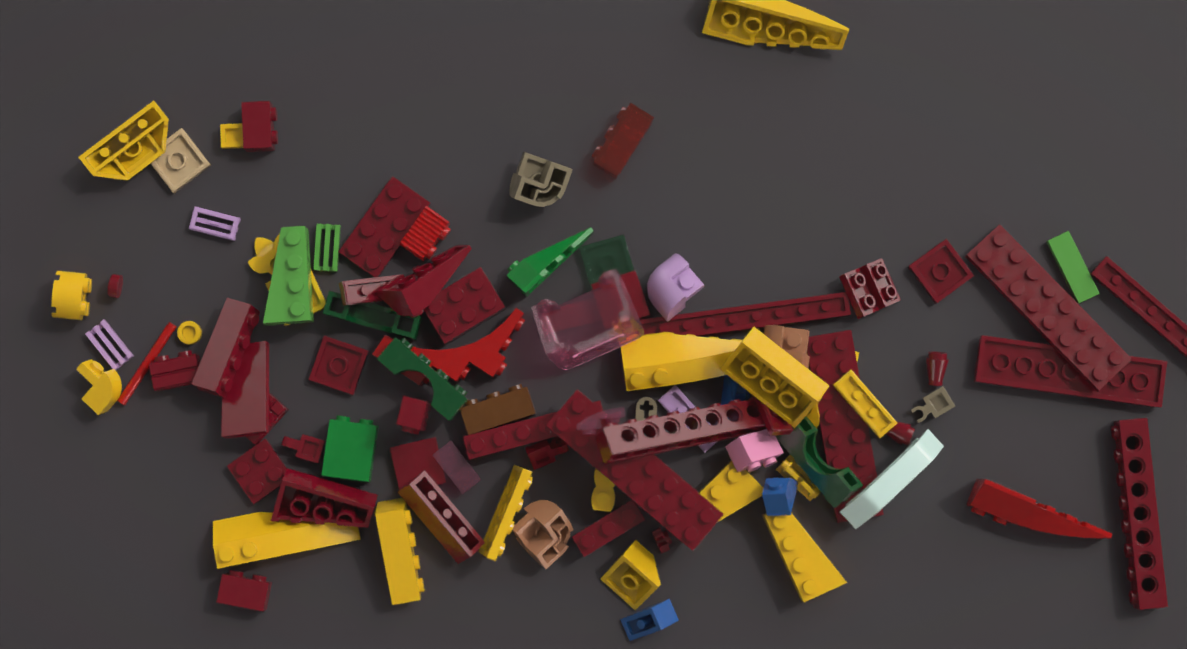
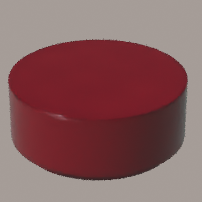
(115, 286)

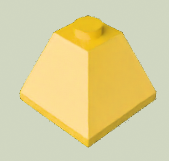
(633, 575)

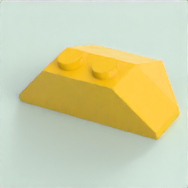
(130, 145)

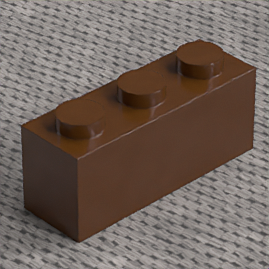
(497, 409)

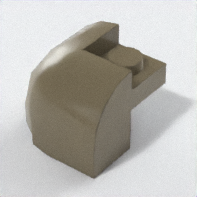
(539, 181)

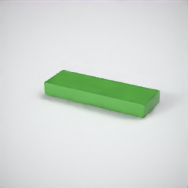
(1072, 267)

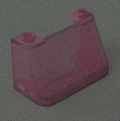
(588, 323)

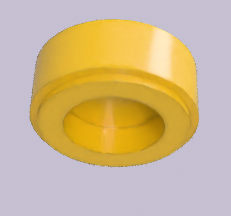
(189, 332)

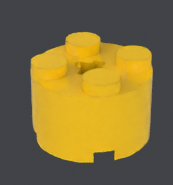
(70, 295)

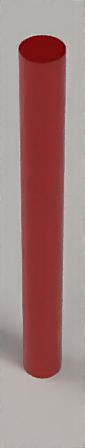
(144, 367)

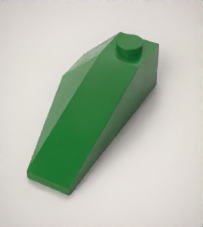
(537, 267)

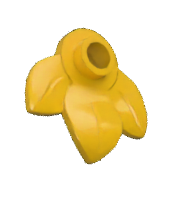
(266, 255)

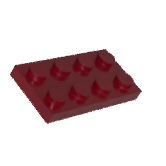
(383, 227)

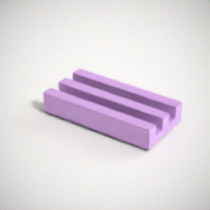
(232, 236)
(97, 329)

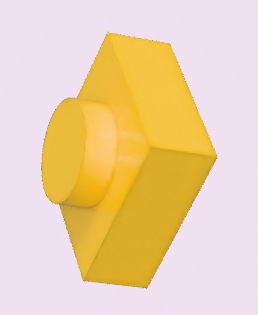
(231, 136)

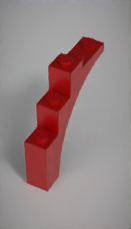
(455, 362)

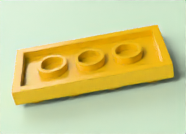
(509, 503)

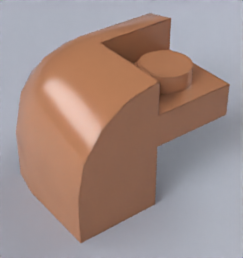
(791, 340)
(543, 532)

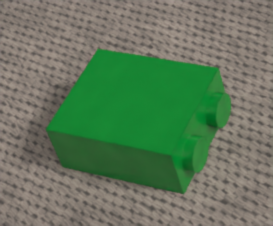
(350, 449)

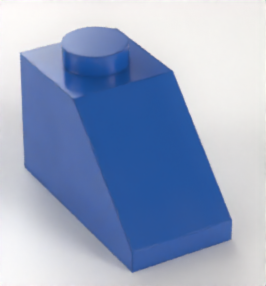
(779, 495)
(649, 620)

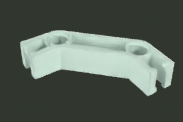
(892, 479)

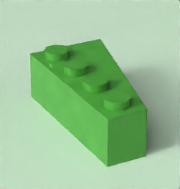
(291, 283)

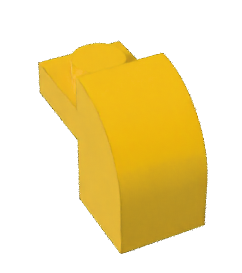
(105, 387)

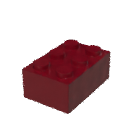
(464, 306)

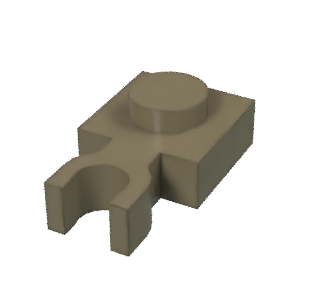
(936, 402)

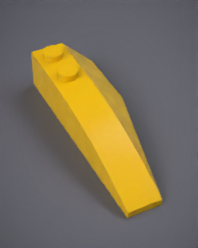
(772, 24)
(673, 359)
(258, 538)

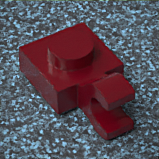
(307, 448)
(543, 452)

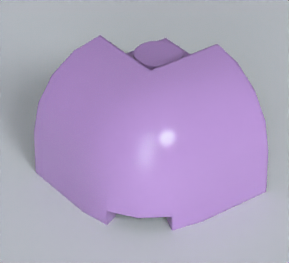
(672, 286)

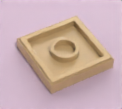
(180, 161)

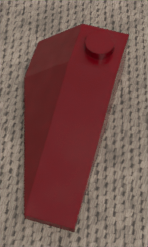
(417, 291)

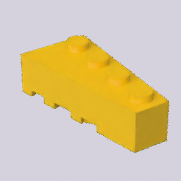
(803, 559)

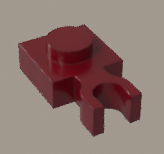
(662, 539)

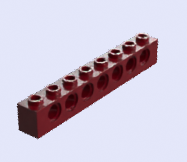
(615, 449)
(1149, 523)

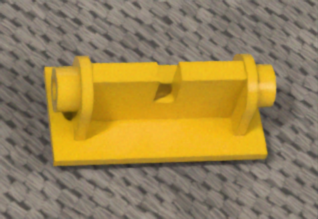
(790, 469)

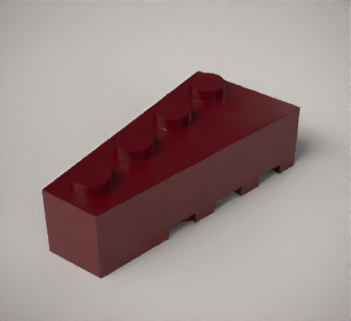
(322, 501)

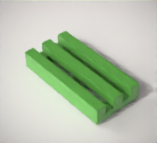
(328, 227)

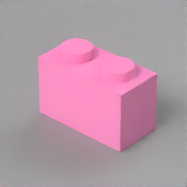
(754, 450)

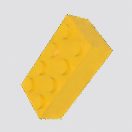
(774, 377)

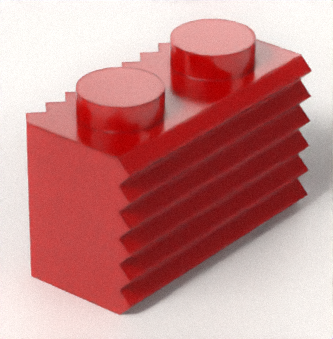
(425, 234)

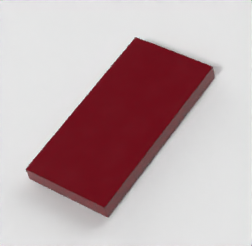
(247, 403)

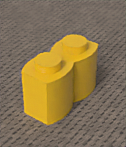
(603, 494)

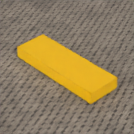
(865, 403)

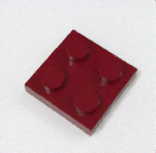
(258, 471)

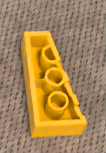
(731, 490)
(398, 551)

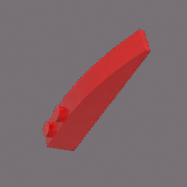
(1023, 511)

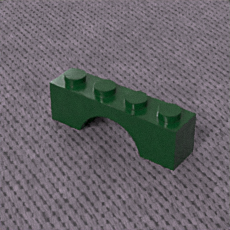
(372, 316)
(446, 398)
(834, 483)

